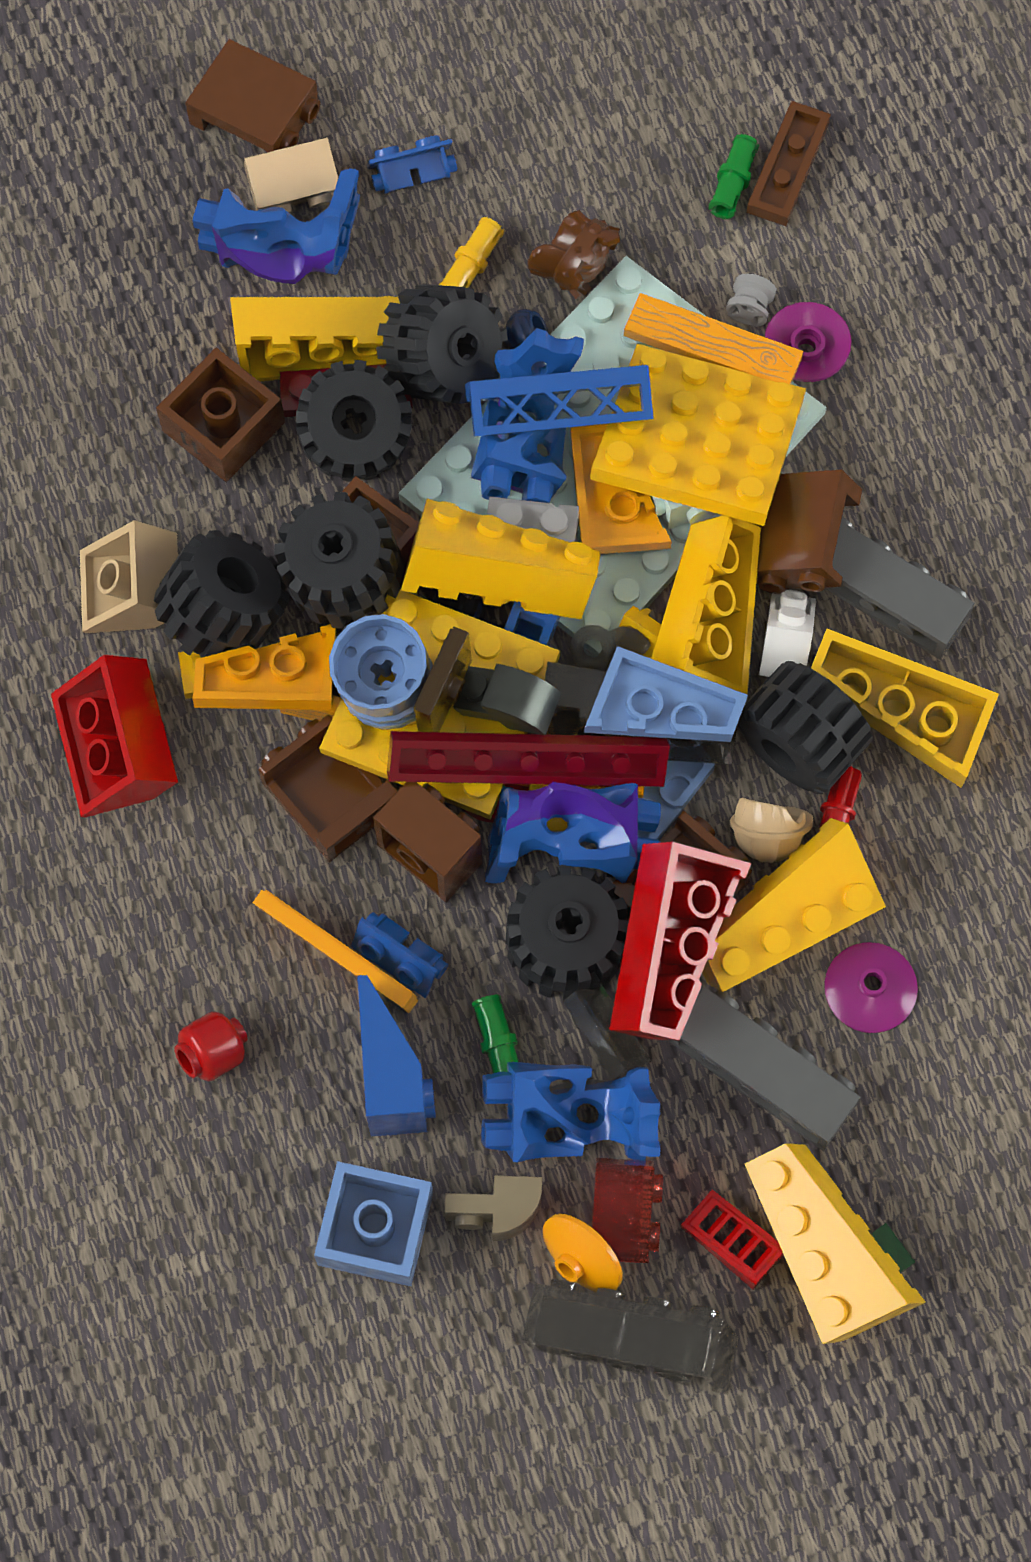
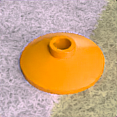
(581, 1253)

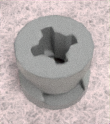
(751, 299)

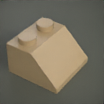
(122, 577)

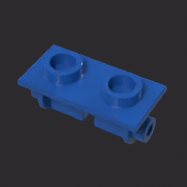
(427, 158)
(381, 943)

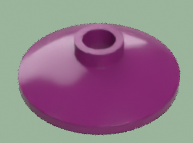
(818, 327)
(865, 1008)

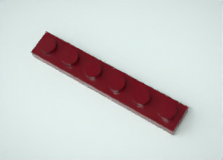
(526, 759)

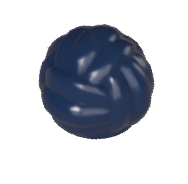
(521, 325)

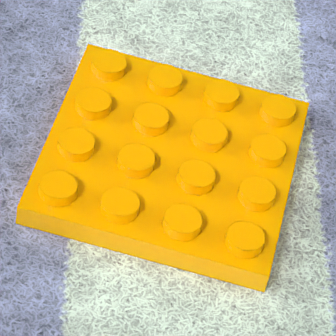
(711, 440)
(490, 645)

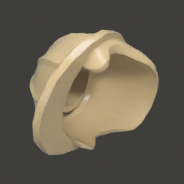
(769, 830)

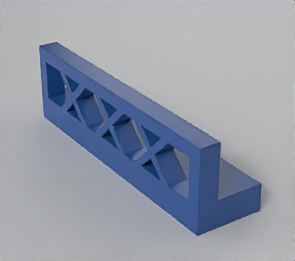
(560, 383)

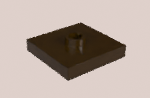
(444, 682)

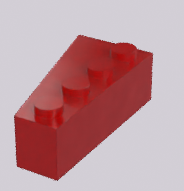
(671, 935)

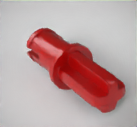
(842, 797)

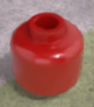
(211, 1046)

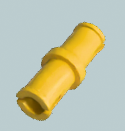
(473, 256)

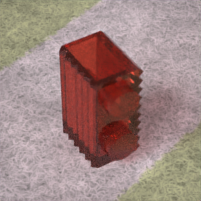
(624, 1207)

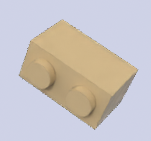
(293, 176)

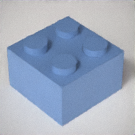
(374, 1223)

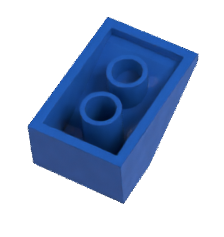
(393, 1077)

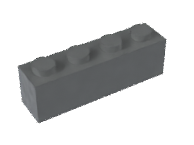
(898, 592)
(766, 1068)

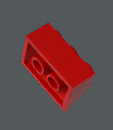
(113, 735)

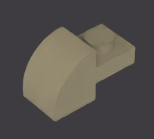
(510, 1208)

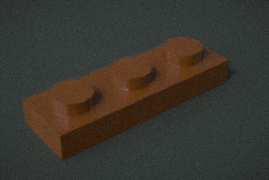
(788, 163)

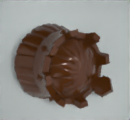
(575, 253)

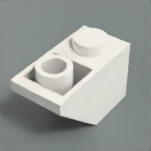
(787, 630)

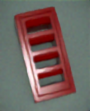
(749, 1275)

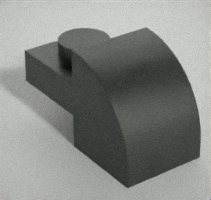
(509, 697)

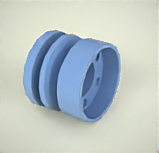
(376, 648)

